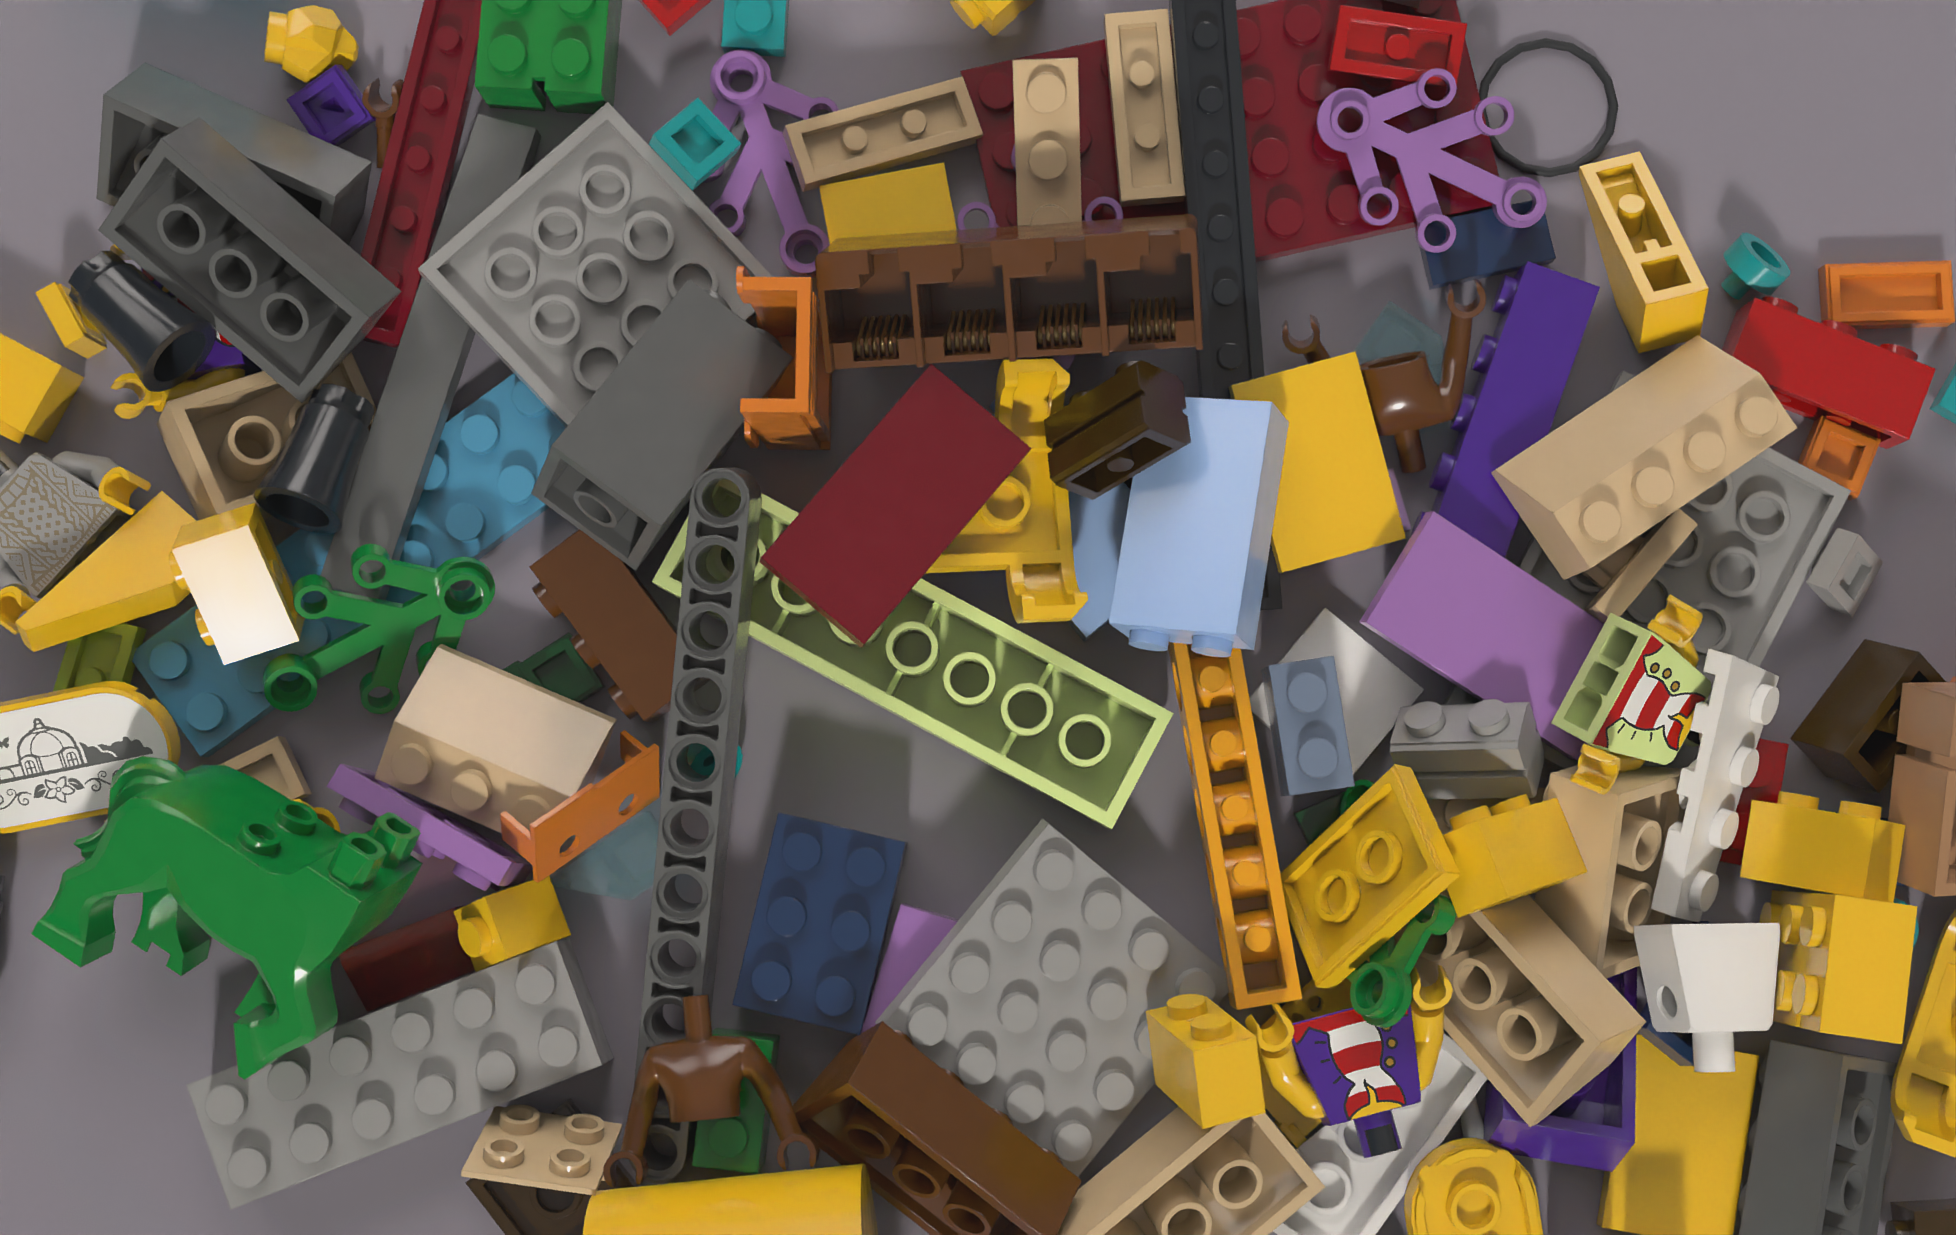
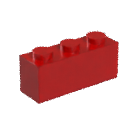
(1829, 370)

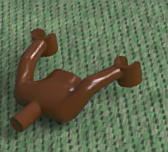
(1402, 386)
(704, 1083)

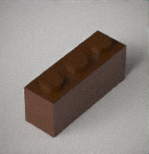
(614, 623)

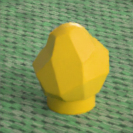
(308, 42)

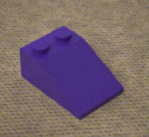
(1587, 1129)

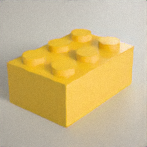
(1842, 963)

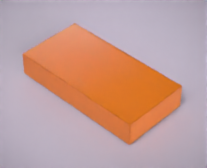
(1888, 294)

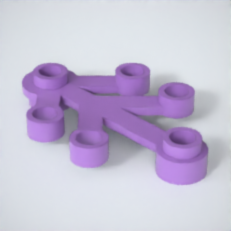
(764, 151)
(1421, 155)

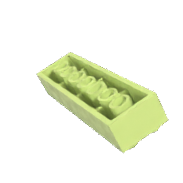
(958, 678)

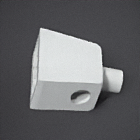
(1710, 983)

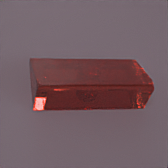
(407, 960)

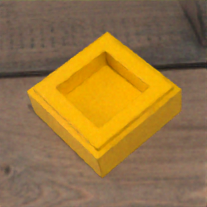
(70, 324)

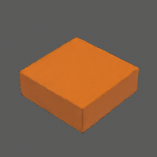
(1839, 454)

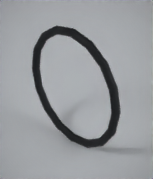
(1600, 72)

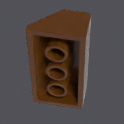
(932, 1142)

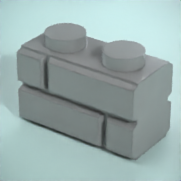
(1470, 749)

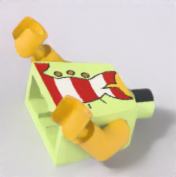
(1635, 695)

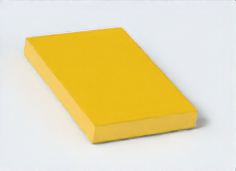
(1333, 471)
(1366, 877)
(1685, 1151)

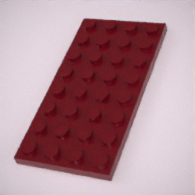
(1297, 183)

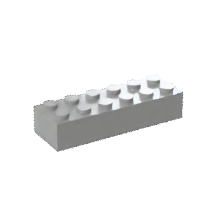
(401, 1073)

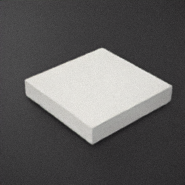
(1368, 683)

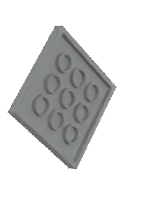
(585, 261)
(1049, 996)

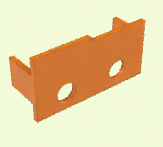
(589, 812)

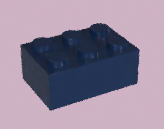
(820, 923)

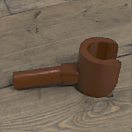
(383, 114)

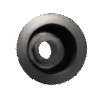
(141, 321)
(318, 461)

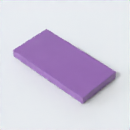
(1484, 624)

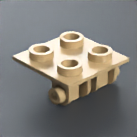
(543, 1149)

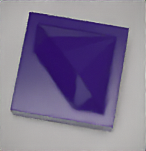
(331, 107)

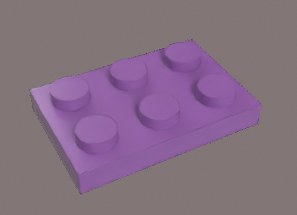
(477, 857)

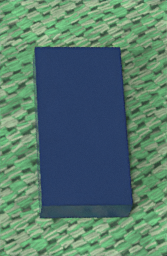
(1485, 247)

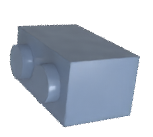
(1307, 726)

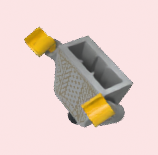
(54, 519)

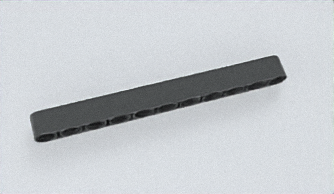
(685, 789)

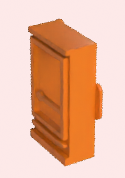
(801, 403)

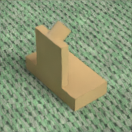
(1635, 564)

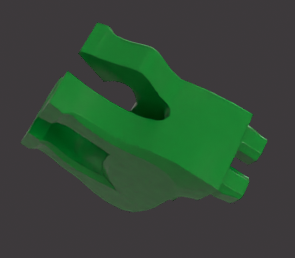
(248, 872)

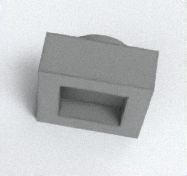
(1844, 571)

